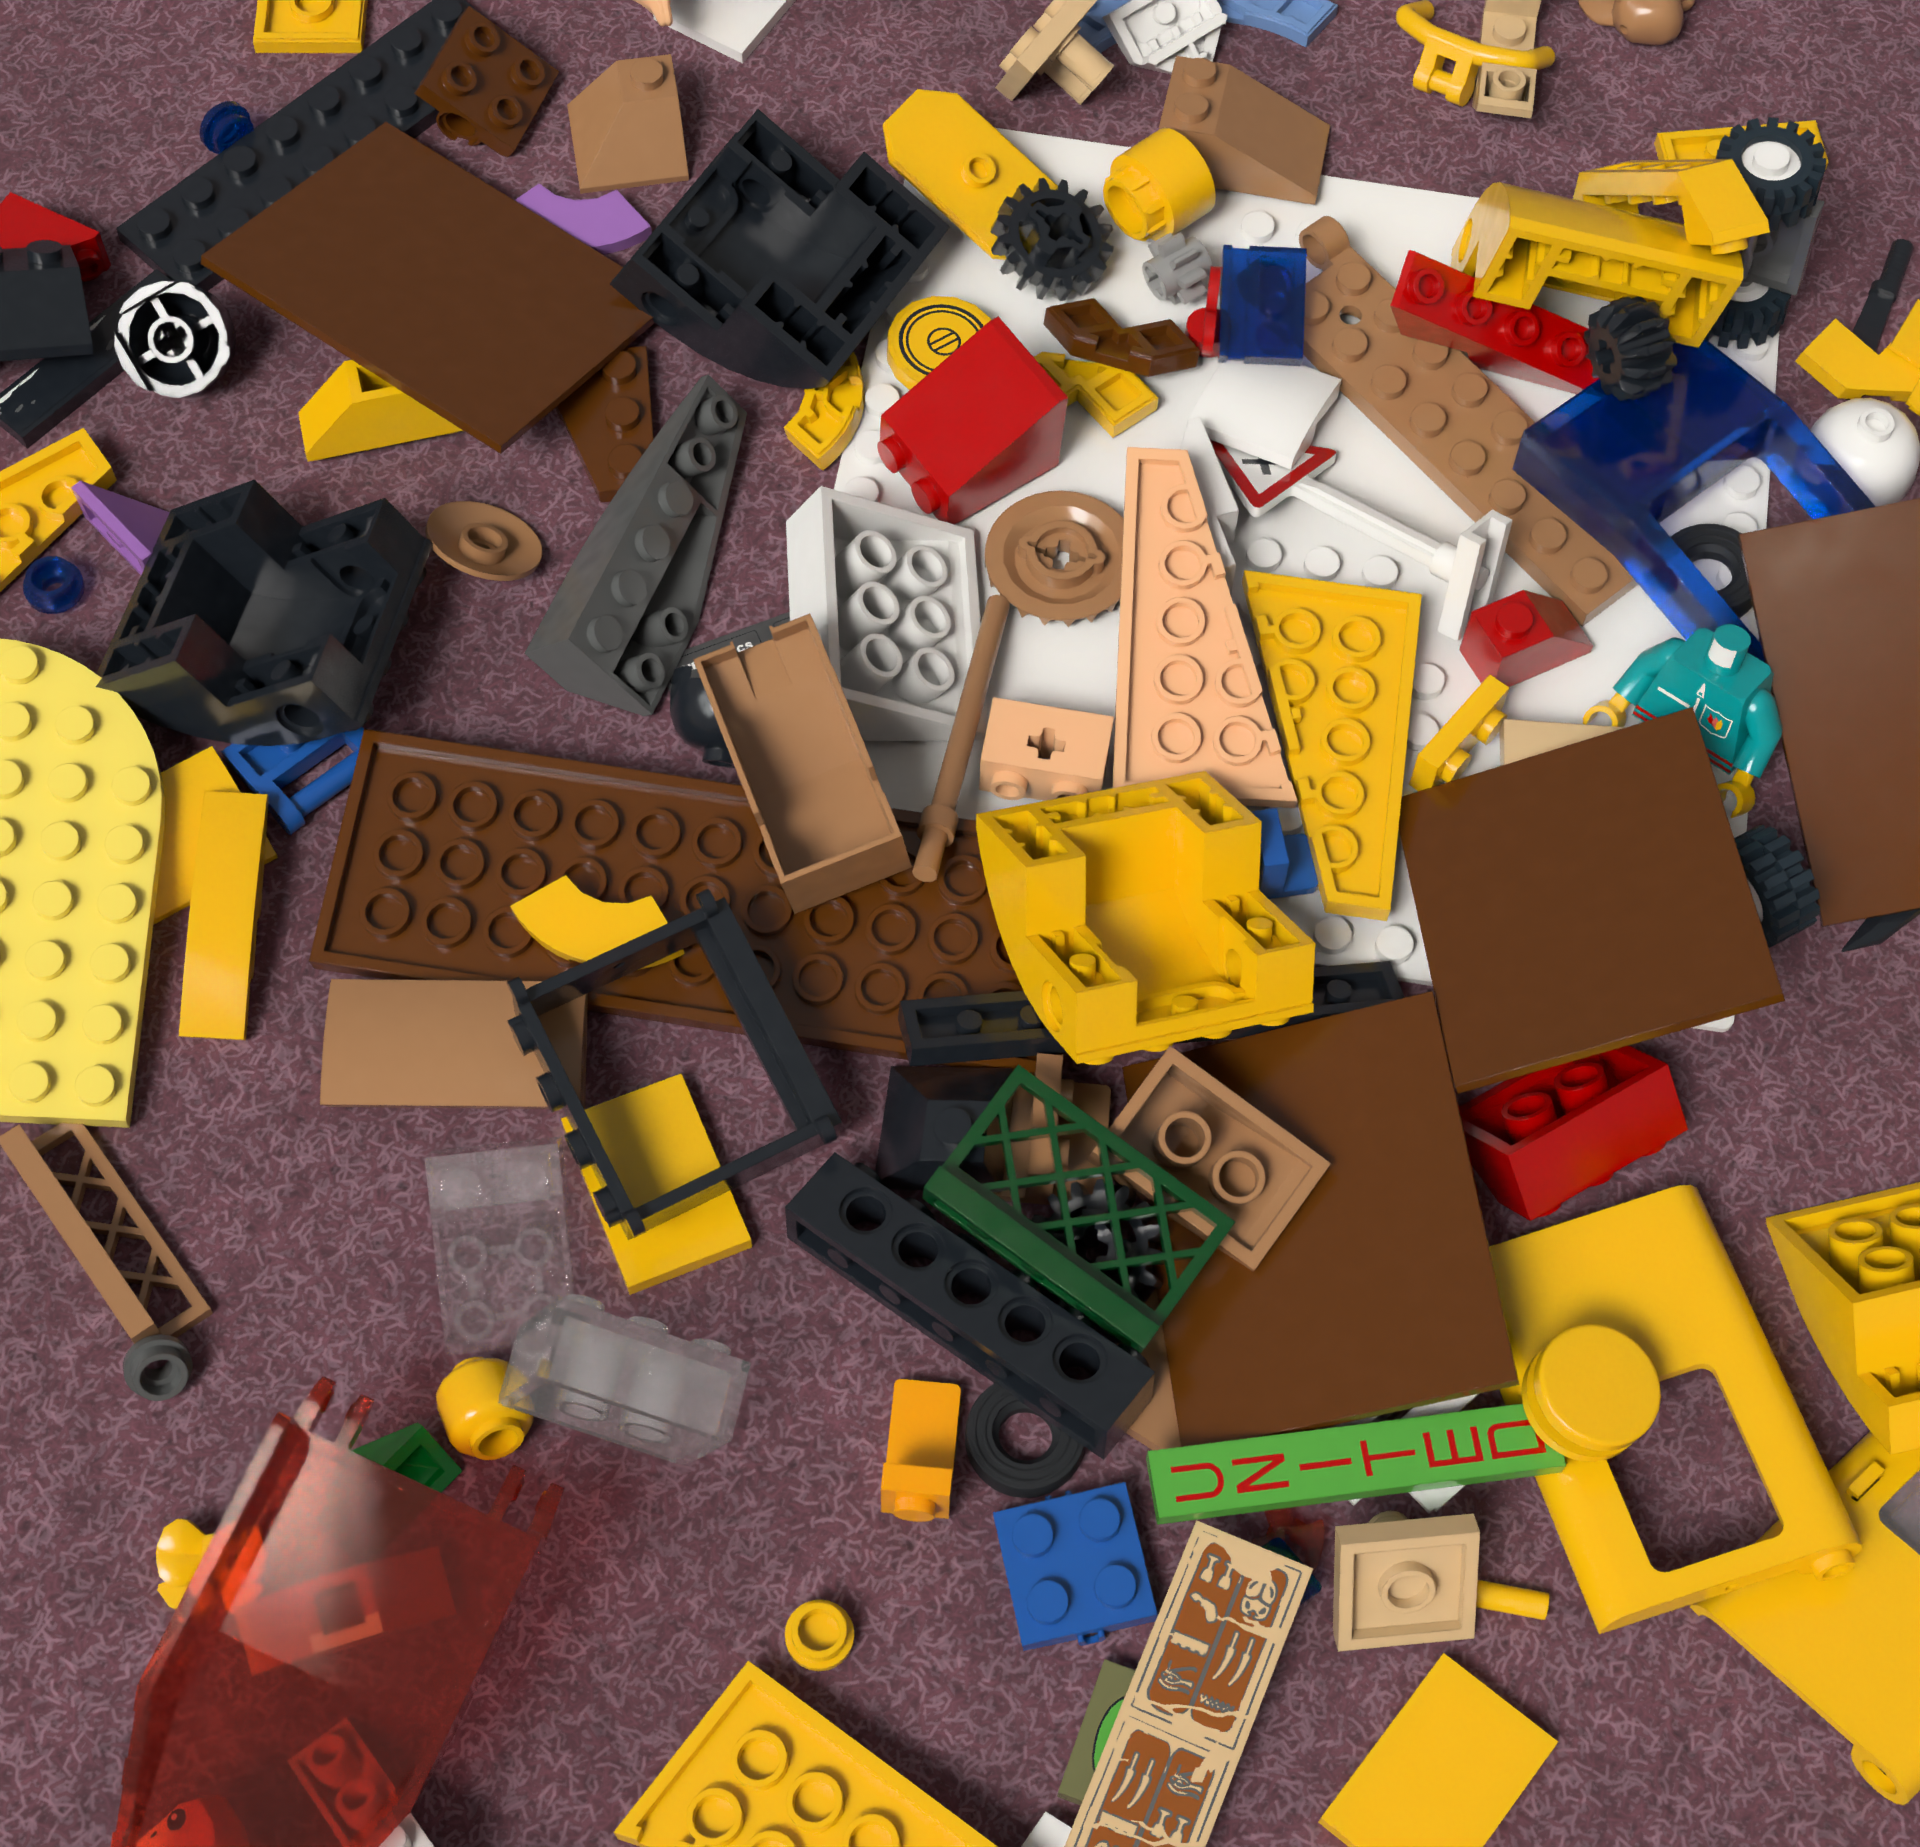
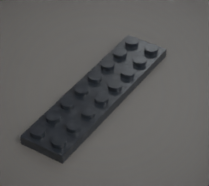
(293, 146)

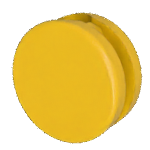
(1591, 1393)

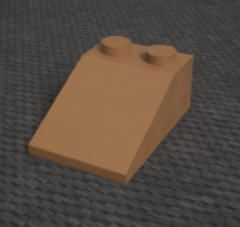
(1246, 131)
(1218, 1151)

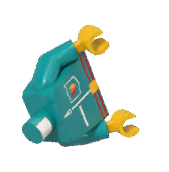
(1727, 694)

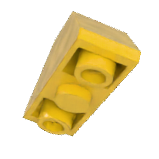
(363, 413)

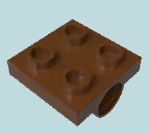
(485, 84)

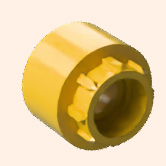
(1159, 186)

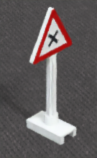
(1468, 568)

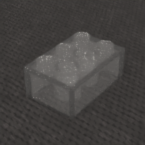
(625, 1380)

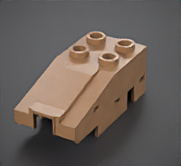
(803, 765)

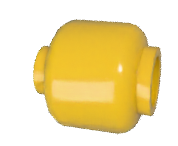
(471, 1411)

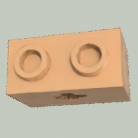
(1026, 732)

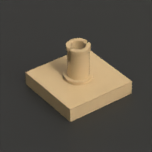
(1405, 1581)

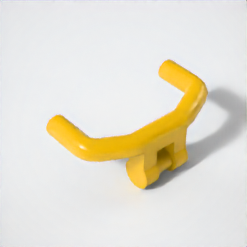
(1467, 53)

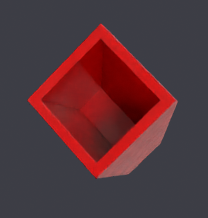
(975, 426)

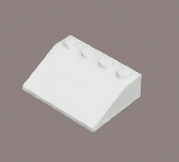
(891, 609)

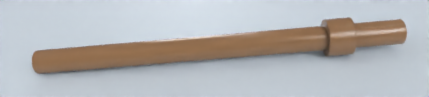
(939, 819)

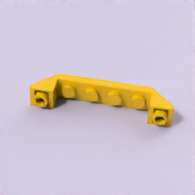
(1712, 193)

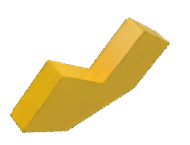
(1853, 369)
(1107, 393)

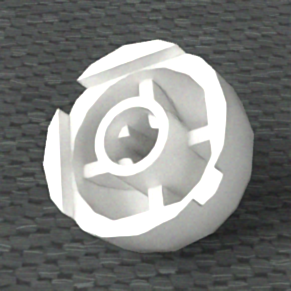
(1873, 446)

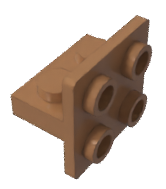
(1034, 1156)

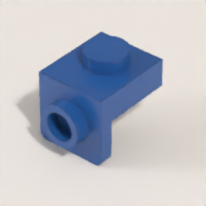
(1284, 860)

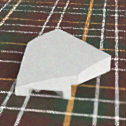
(1159, 30)

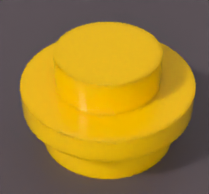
(819, 1635)

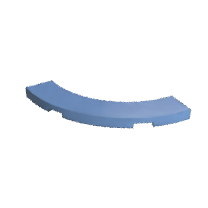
(1292, 19)

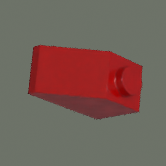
(1522, 638)

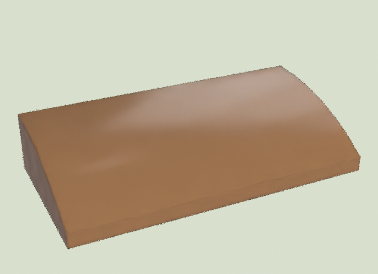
(440, 1046)

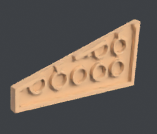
(1183, 658)

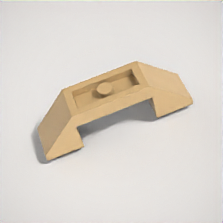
(1505, 87)

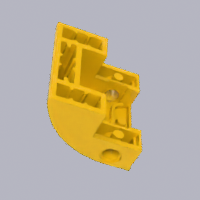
(1539, 239)
(1142, 917)

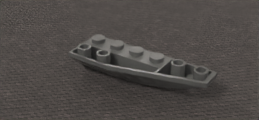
(646, 563)

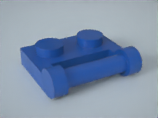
(274, 767)

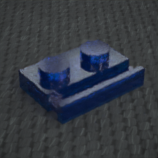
(1262, 305)

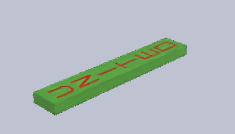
(1347, 1463)

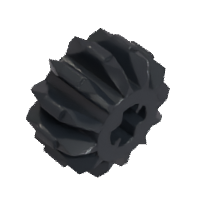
(1630, 348)

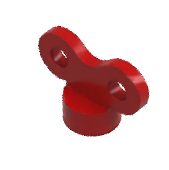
(1203, 323)

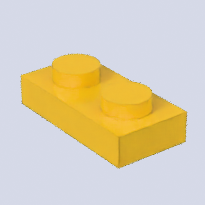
(1449, 749)

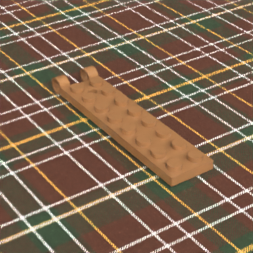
(1446, 421)

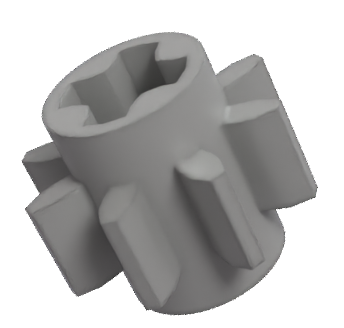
(1177, 268)

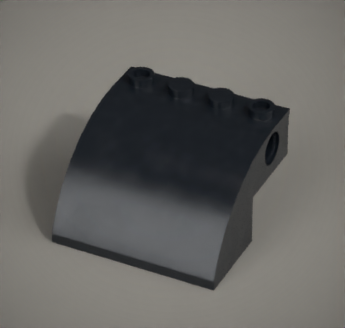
(779, 258)
(264, 622)

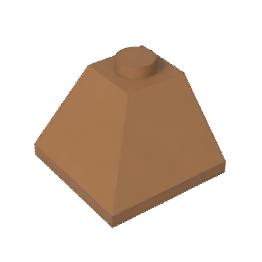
(629, 127)

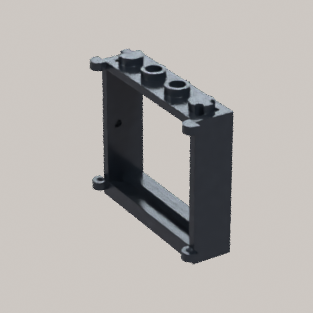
(761, 1020)

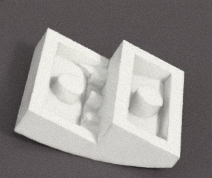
(1265, 408)

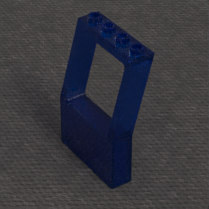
(1640, 460)

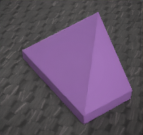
(122, 521)

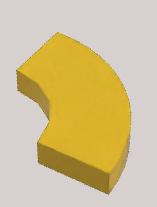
(829, 415)
(585, 927)

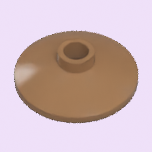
(484, 541)

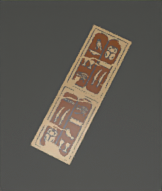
(1192, 1696)

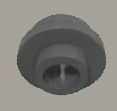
(161, 1382)

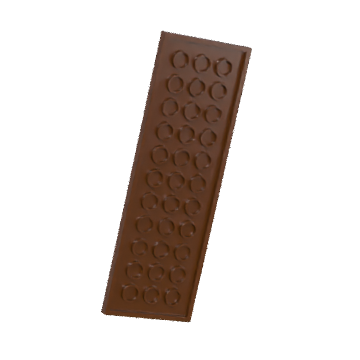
(460, 832)

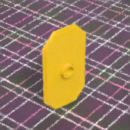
(957, 161)

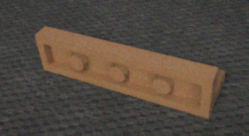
(80, 1233)

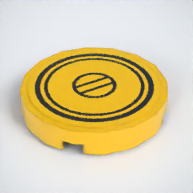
(928, 334)

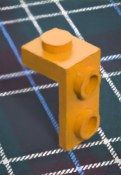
(920, 1450)

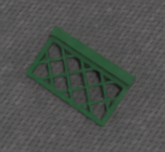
(1042, 1255)

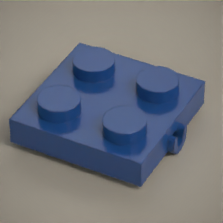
(1075, 1567)

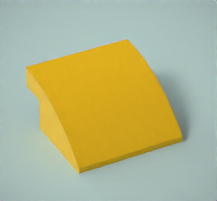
(1860, 1298)

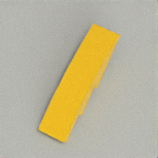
(224, 915)

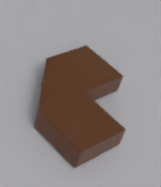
(1144, 349)

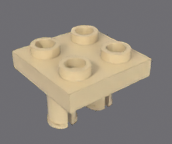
(1057, 52)

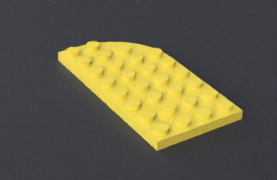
(74, 890)

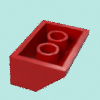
(1570, 1127)

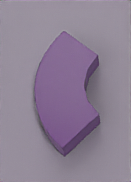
(601, 223)

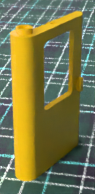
(1671, 1288)

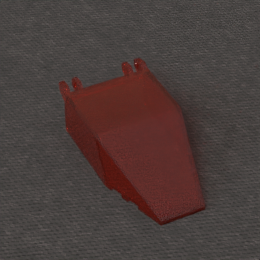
(321, 1648)

